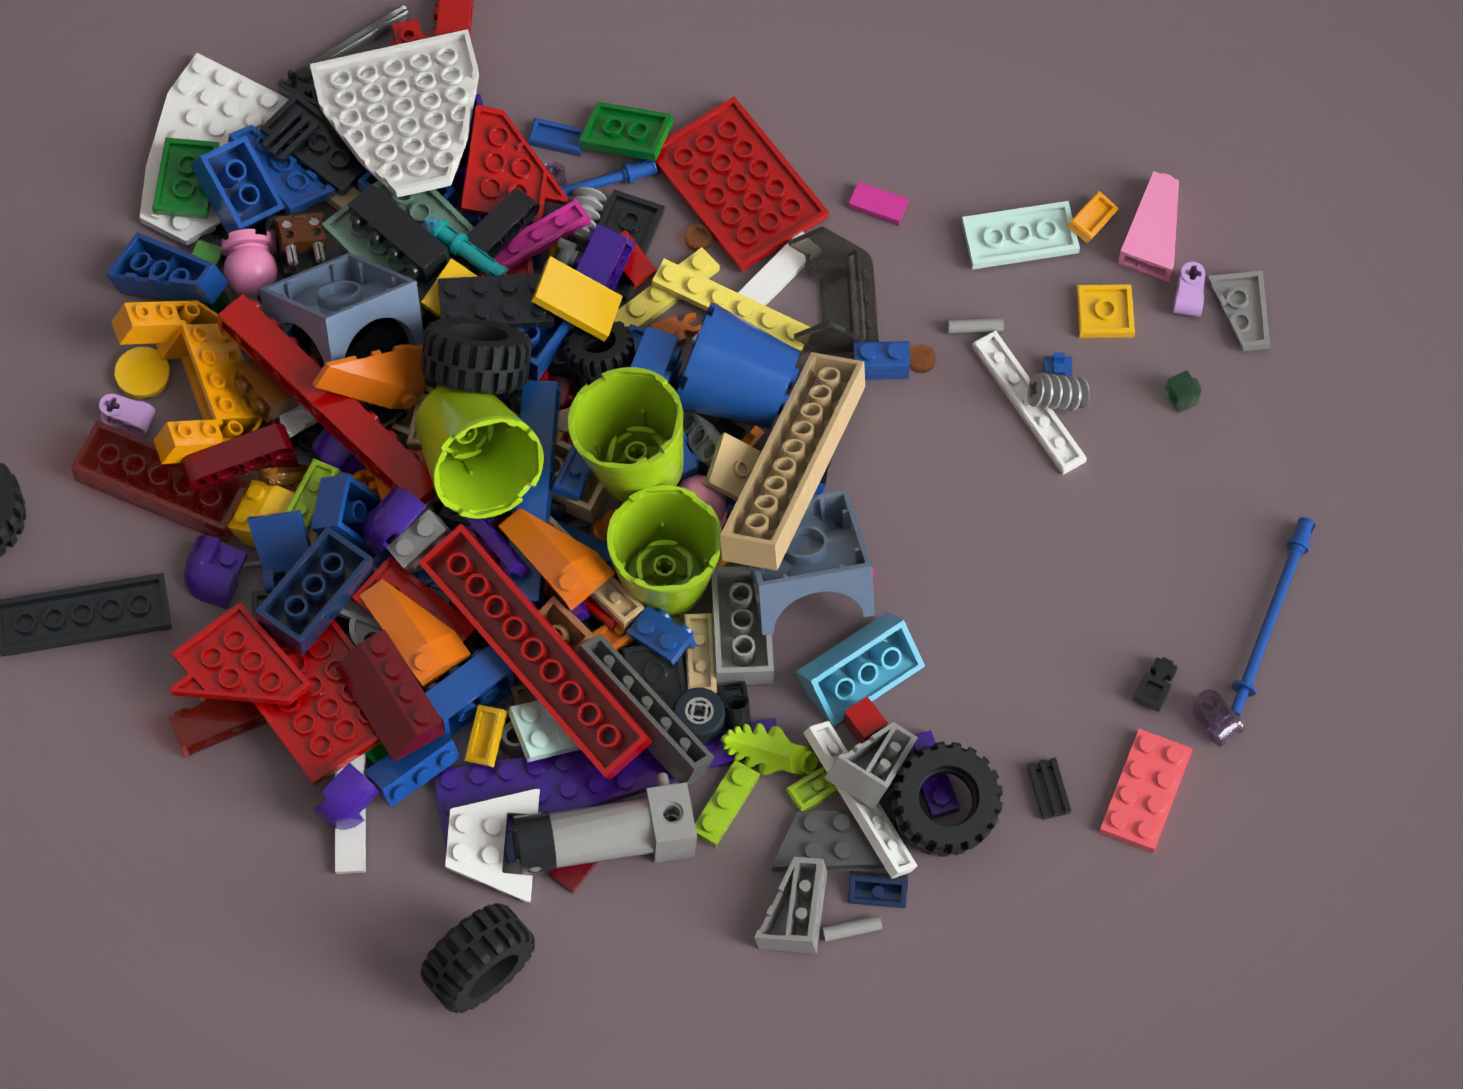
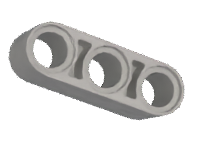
(701, 436)

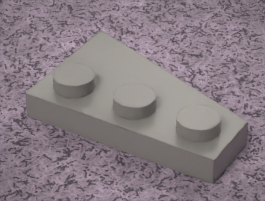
(1244, 306)

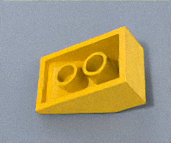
(258, 501)

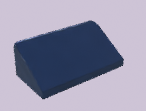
(877, 889)

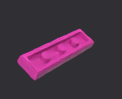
(544, 234)

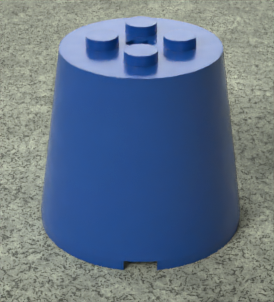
(737, 371)

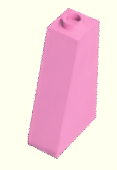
(1153, 231)

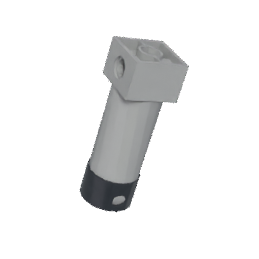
(652, 825)

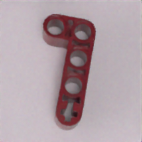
(239, 456)

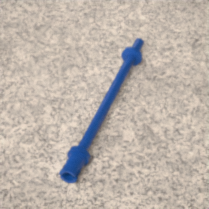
(627, 173)
(1298, 546)

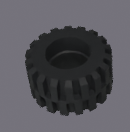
(590, 356)

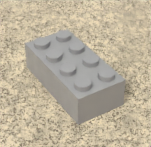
(738, 640)

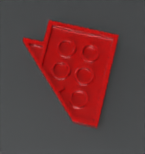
(501, 162)
(237, 663)

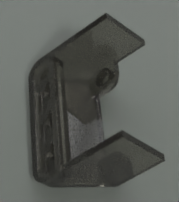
(845, 291)

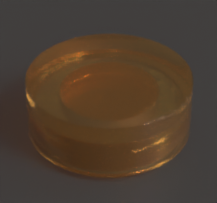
(697, 237)
(922, 358)

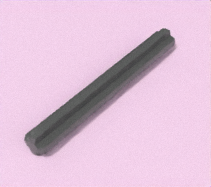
(356, 40)

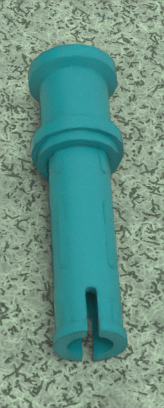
(459, 245)

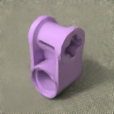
(1189, 293)
(127, 414)

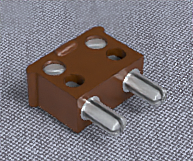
(301, 235)

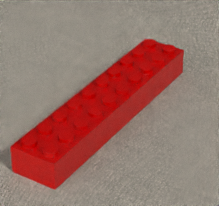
(535, 652)

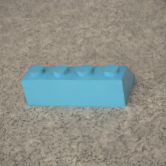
(861, 667)

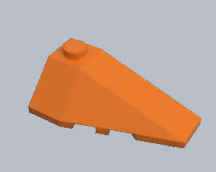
(381, 379)
(560, 560)
(420, 637)

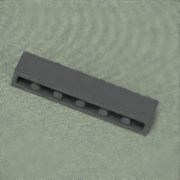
(673, 742)

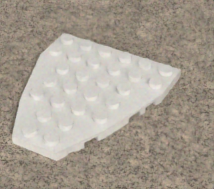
(203, 106)
(403, 108)

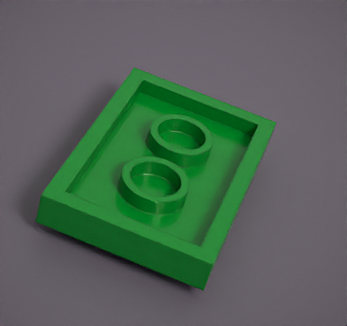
(626, 131)
(177, 186)

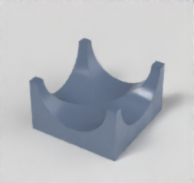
(342, 298)
(822, 557)

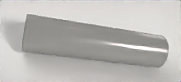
(975, 325)
(851, 928)

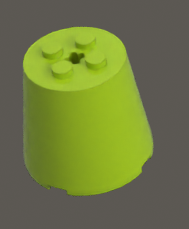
(629, 430)
(477, 452)
(665, 532)

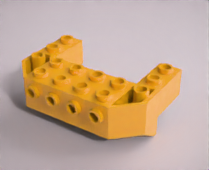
(210, 361)

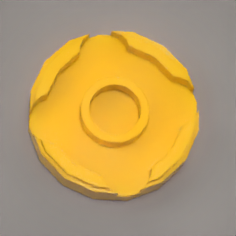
(142, 373)

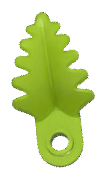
(769, 750)

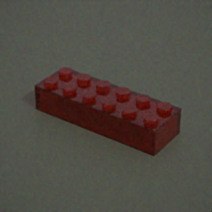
(134, 473)

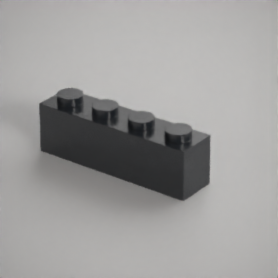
(398, 233)

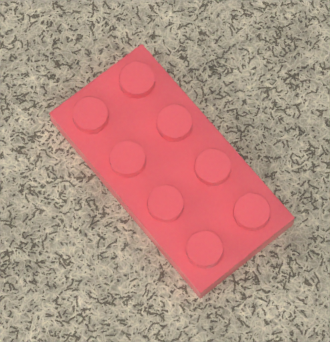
(1146, 790)

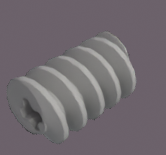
(591, 202)
(1058, 392)

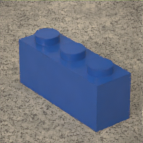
(412, 771)

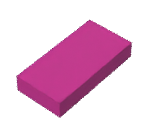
(878, 203)

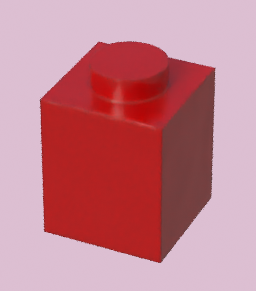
(864, 720)

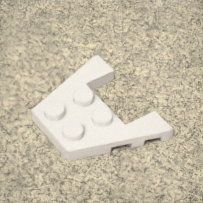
(478, 842)

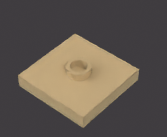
(731, 466)

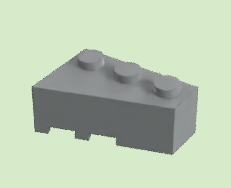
(872, 765)
(797, 910)

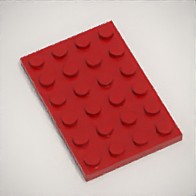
(738, 184)
(325, 724)

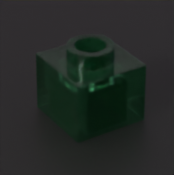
(1183, 391)

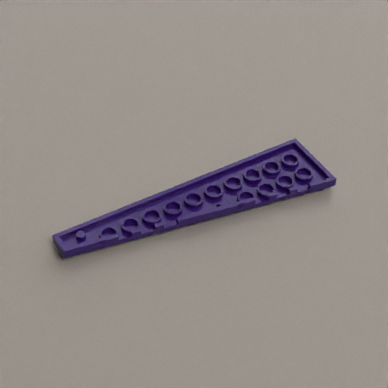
(563, 780)

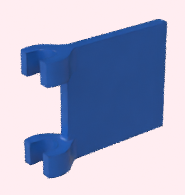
(279, 543)

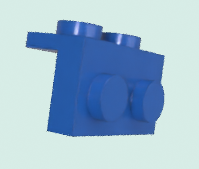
(661, 635)

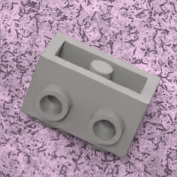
(418, 540)

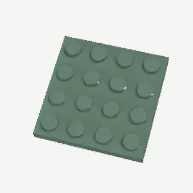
(419, 206)

